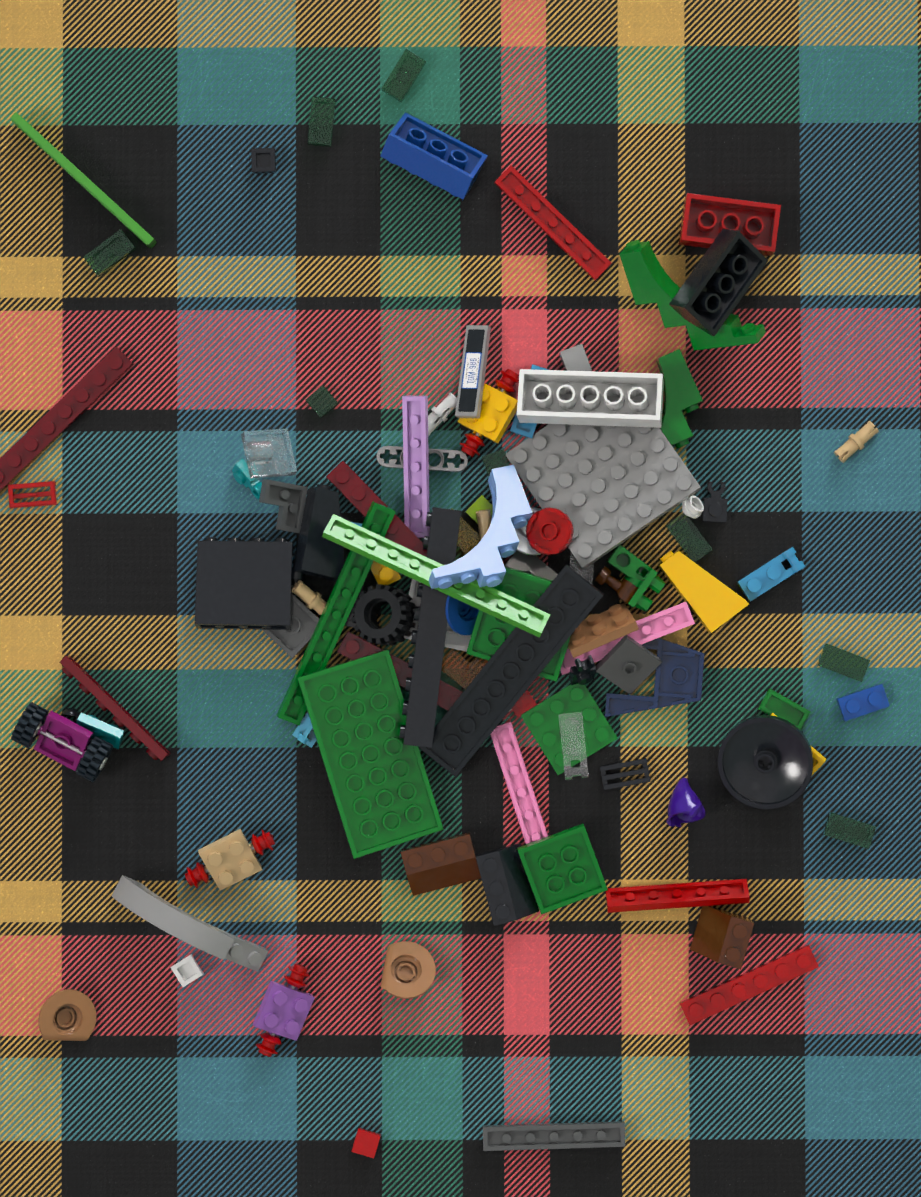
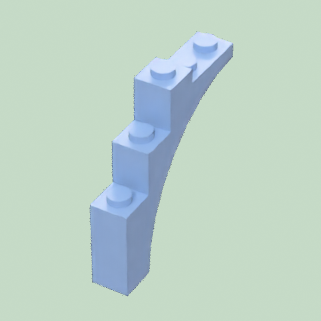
(484, 561)

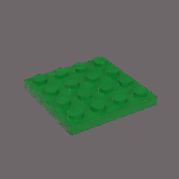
(491, 632)

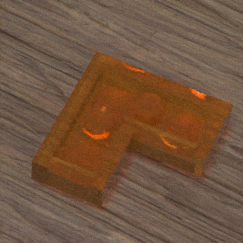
(460, 669)

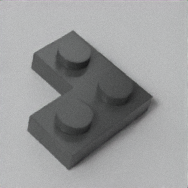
(290, 500)

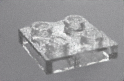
(269, 453)

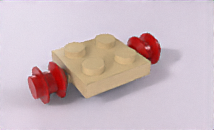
(230, 859)

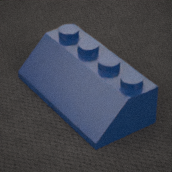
(433, 155)

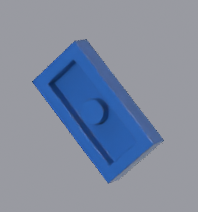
(863, 702)

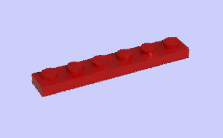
(553, 223)
(677, 895)
(749, 984)

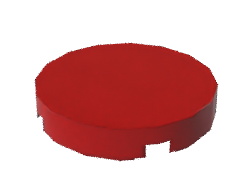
(549, 531)

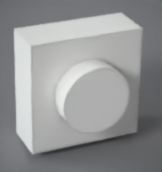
(187, 970)

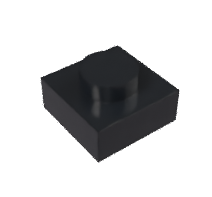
(263, 160)

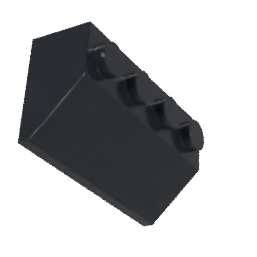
(718, 281)

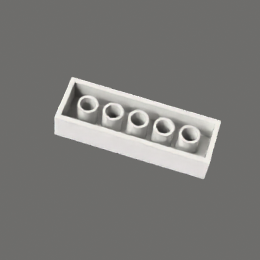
(590, 398)

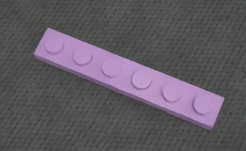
(416, 463)

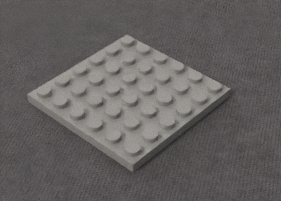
(604, 480)

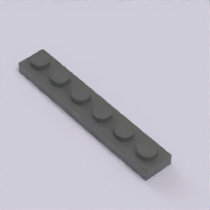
(553, 1136)

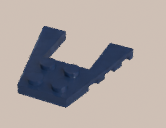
(676, 680)

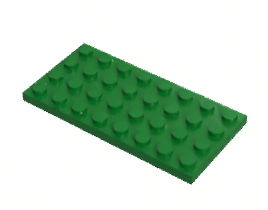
(372, 775)

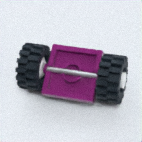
(62, 741)

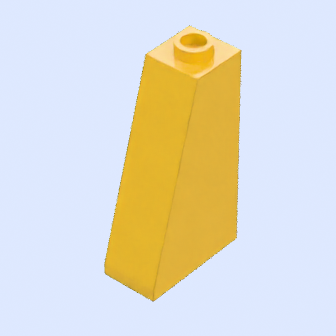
(704, 594)

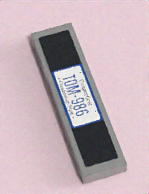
(473, 371)

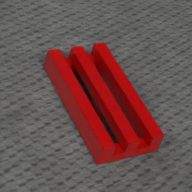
(53, 493)

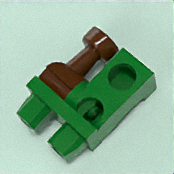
(636, 580)

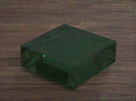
(321, 401)

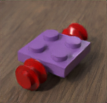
(283, 1010)

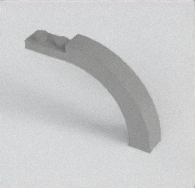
(187, 927)

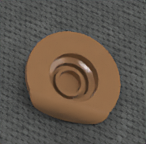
(407, 970)
(67, 1016)

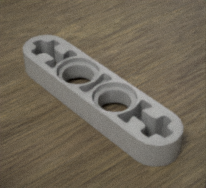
(451, 467)

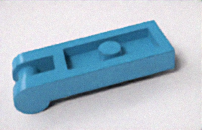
(770, 574)

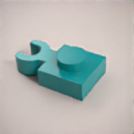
(242, 476)

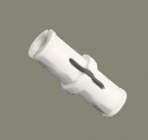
(441, 412)

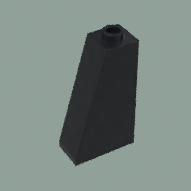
(314, 553)

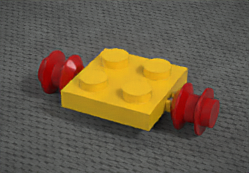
(495, 414)

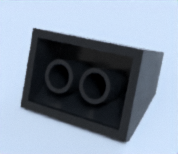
(506, 884)

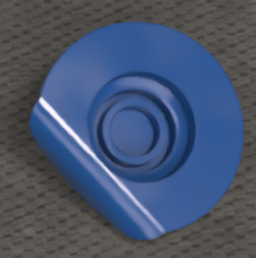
(460, 616)

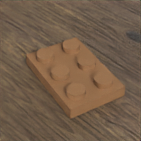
(602, 629)

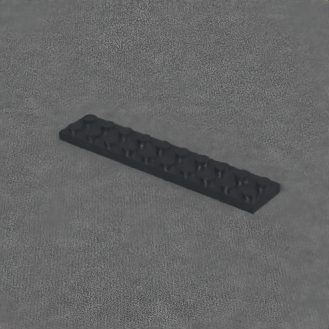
(511, 672)

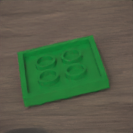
(544, 723)
(562, 868)

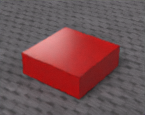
(366, 1143)

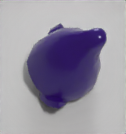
(684, 805)

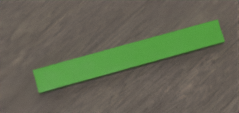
(83, 180)

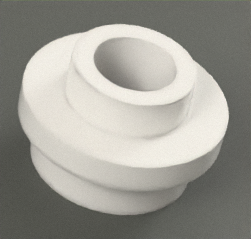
(692, 507)

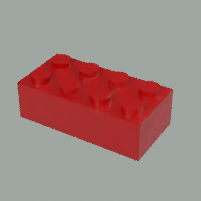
(708, 215)

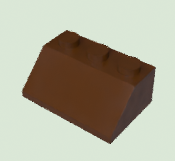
(440, 864)

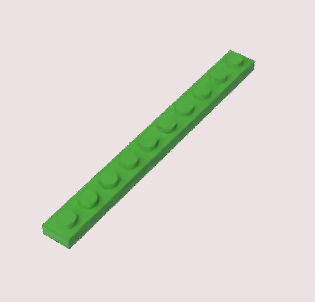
(420, 568)

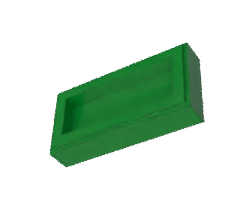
(783, 708)

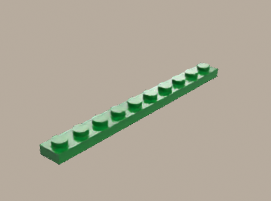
(334, 615)

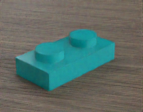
(107, 732)

